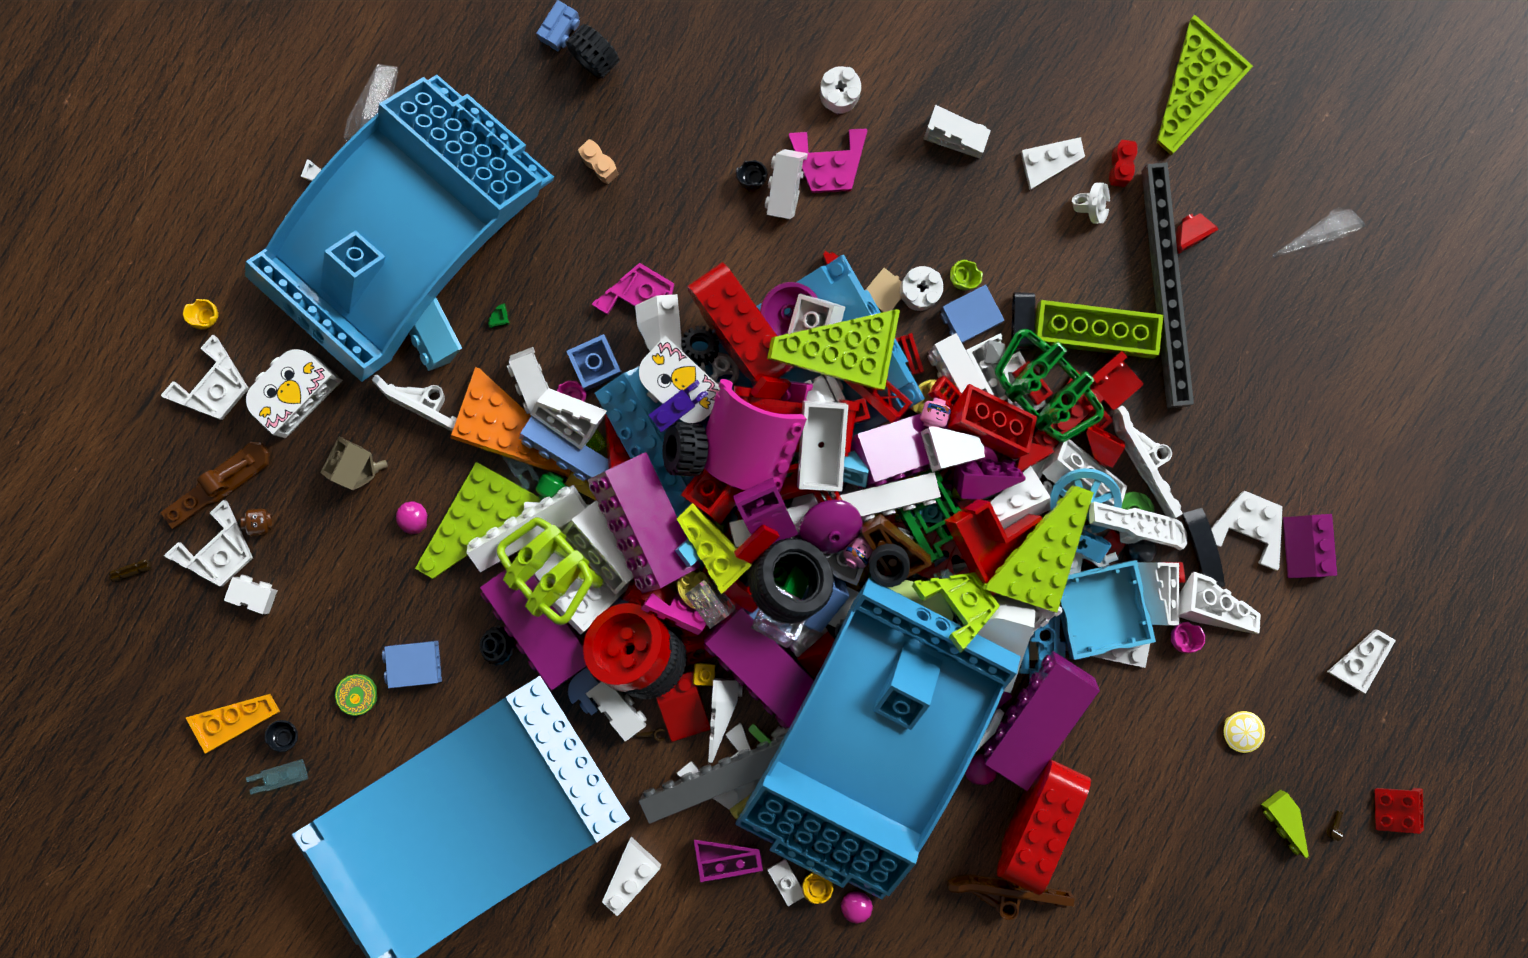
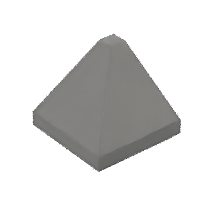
(993, 352)

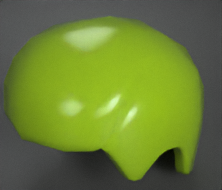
(965, 275)

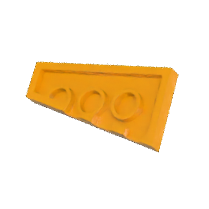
(225, 723)

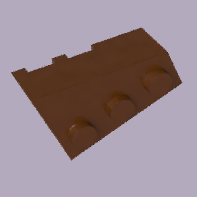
(880, 532)

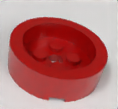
(607, 643)

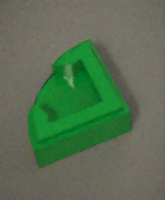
(499, 317)

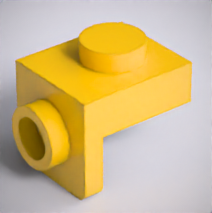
(703, 674)

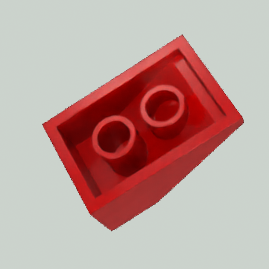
(683, 709)

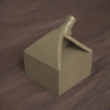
(350, 465)

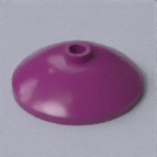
(779, 299)
(831, 525)

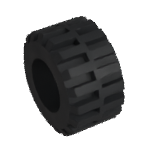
(592, 51)
(685, 449)

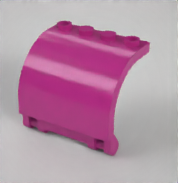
(749, 442)

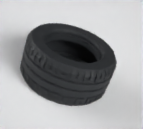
(815, 568)
(671, 673)

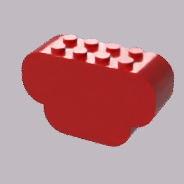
(737, 323)
(1042, 826)

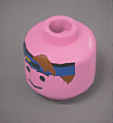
(935, 413)
(858, 553)

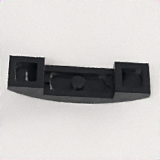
(1204, 545)

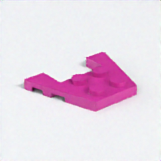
(830, 170)
(635, 288)
(678, 611)

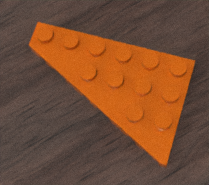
(494, 423)

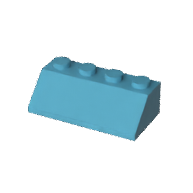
(434, 337)

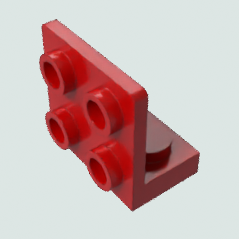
(1116, 381)
(1399, 810)

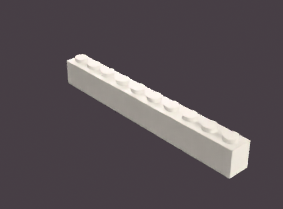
(868, 502)

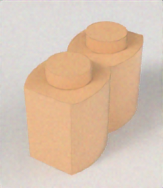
(596, 160)

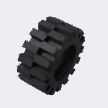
(704, 336)

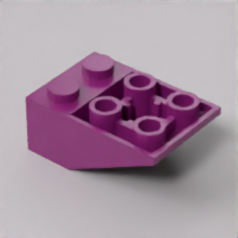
(985, 478)
(765, 506)

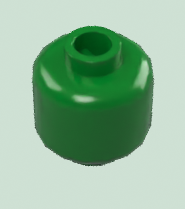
(549, 485)

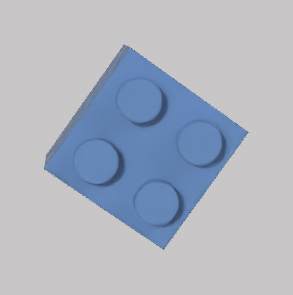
(594, 362)

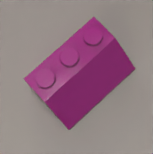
(1310, 546)

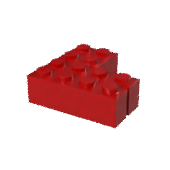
(984, 540)

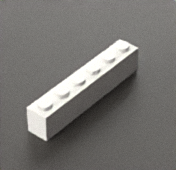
(555, 510)

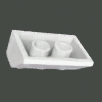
(813, 313)

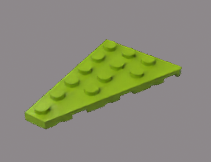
(1202, 79)
(845, 350)
(481, 504)
(1042, 564)

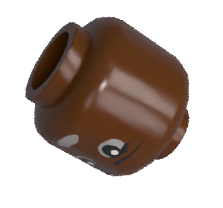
(256, 522)

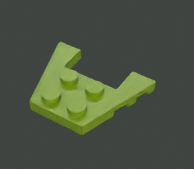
(966, 598)

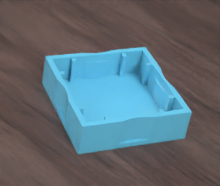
(1105, 610)

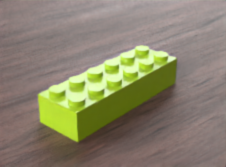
(1099, 328)

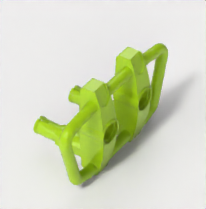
(557, 580)

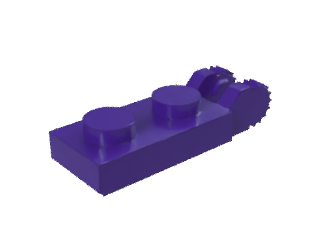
(676, 407)

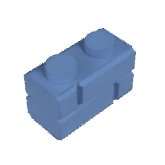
(558, 26)

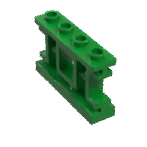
(916, 523)

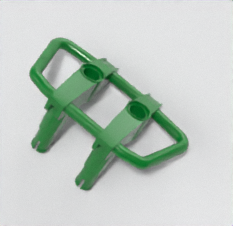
(1027, 382)

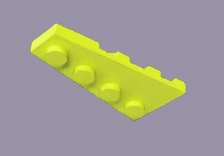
(712, 548)

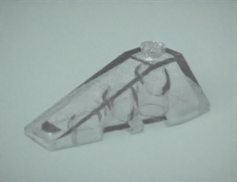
(378, 88)
(1333, 227)

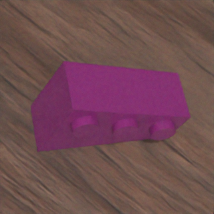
(725, 860)

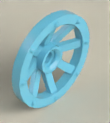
(1099, 477)

